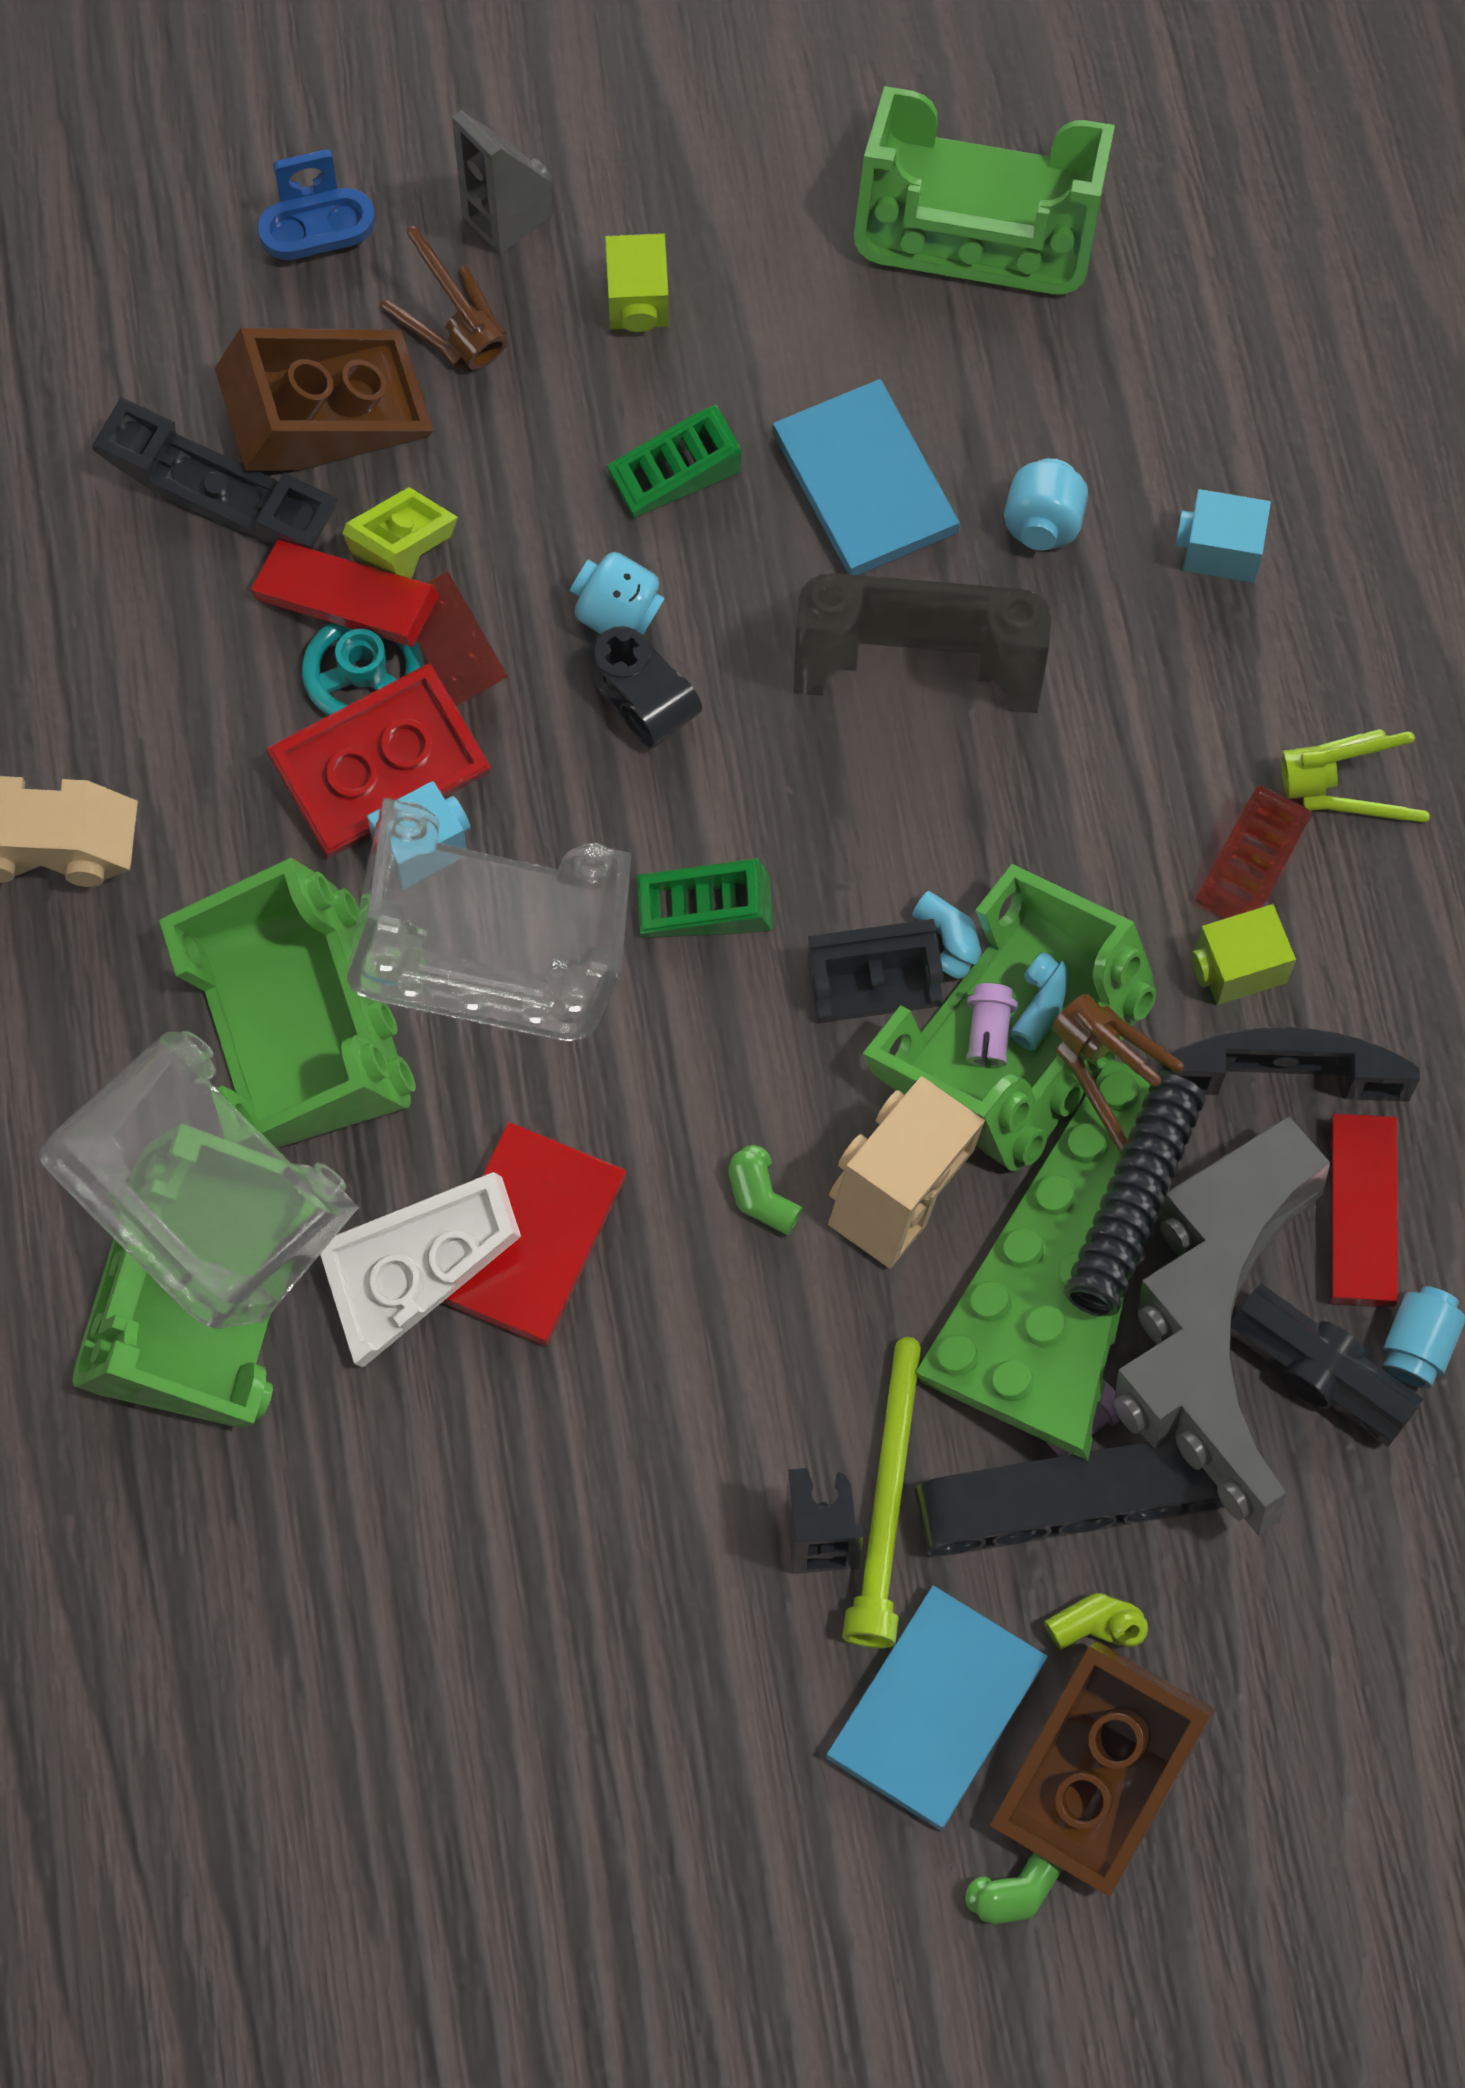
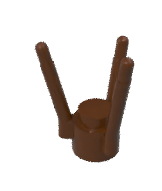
(473, 331)
(1093, 1033)

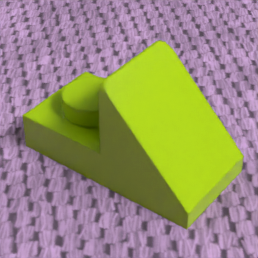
(398, 532)

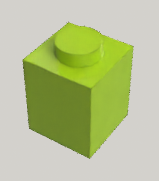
(637, 282)
(1243, 955)

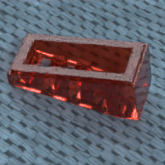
(1271, 821)

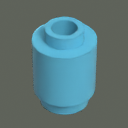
(1423, 1337)

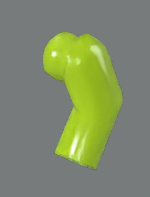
(1099, 1617)

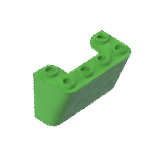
(290, 1026)
(1037, 1086)

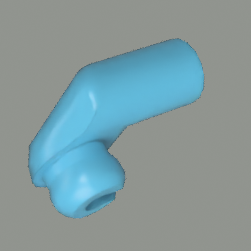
(957, 934)

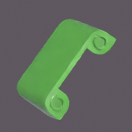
(979, 206)
(161, 1357)

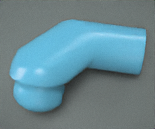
(1047, 1004)

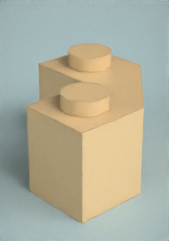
(73, 831)

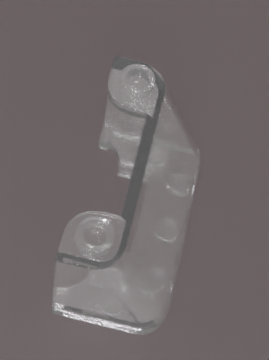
(488, 931)
(196, 1186)

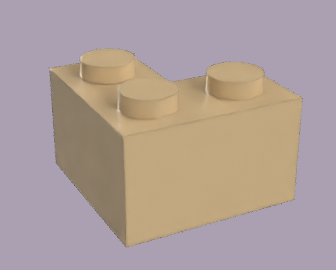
(901, 1169)

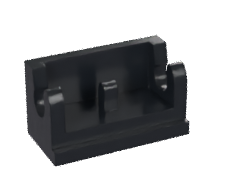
(875, 970)
(821, 1534)

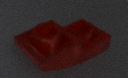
(458, 645)

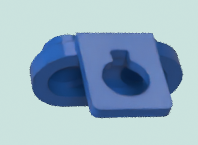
(313, 216)

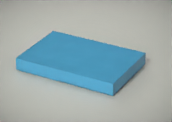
(865, 478)
(936, 1708)

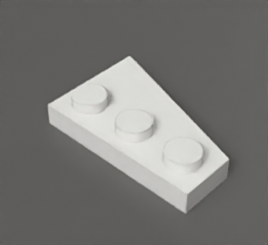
(414, 1259)

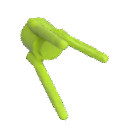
(1314, 769)

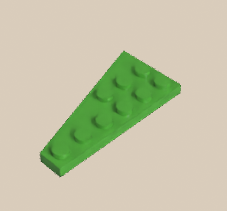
(1014, 1335)

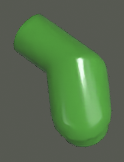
(754, 1191)
(1013, 1897)

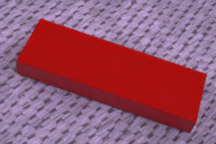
(345, 592)
(1363, 1210)

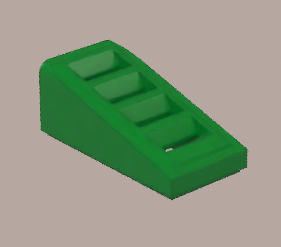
(685, 435)
(729, 920)

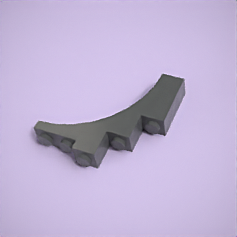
(1186, 1381)

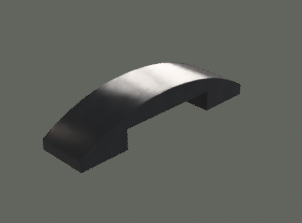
(209, 482)
(1368, 1068)

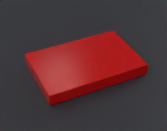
(376, 752)
(560, 1211)

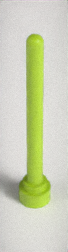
(872, 1618)

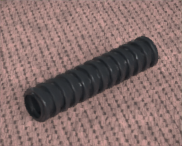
(1134, 1196)

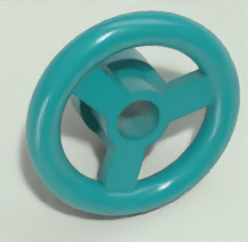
(350, 648)

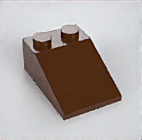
(319, 395)
(1102, 1767)

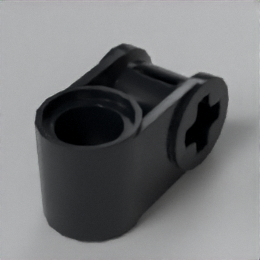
(647, 694)

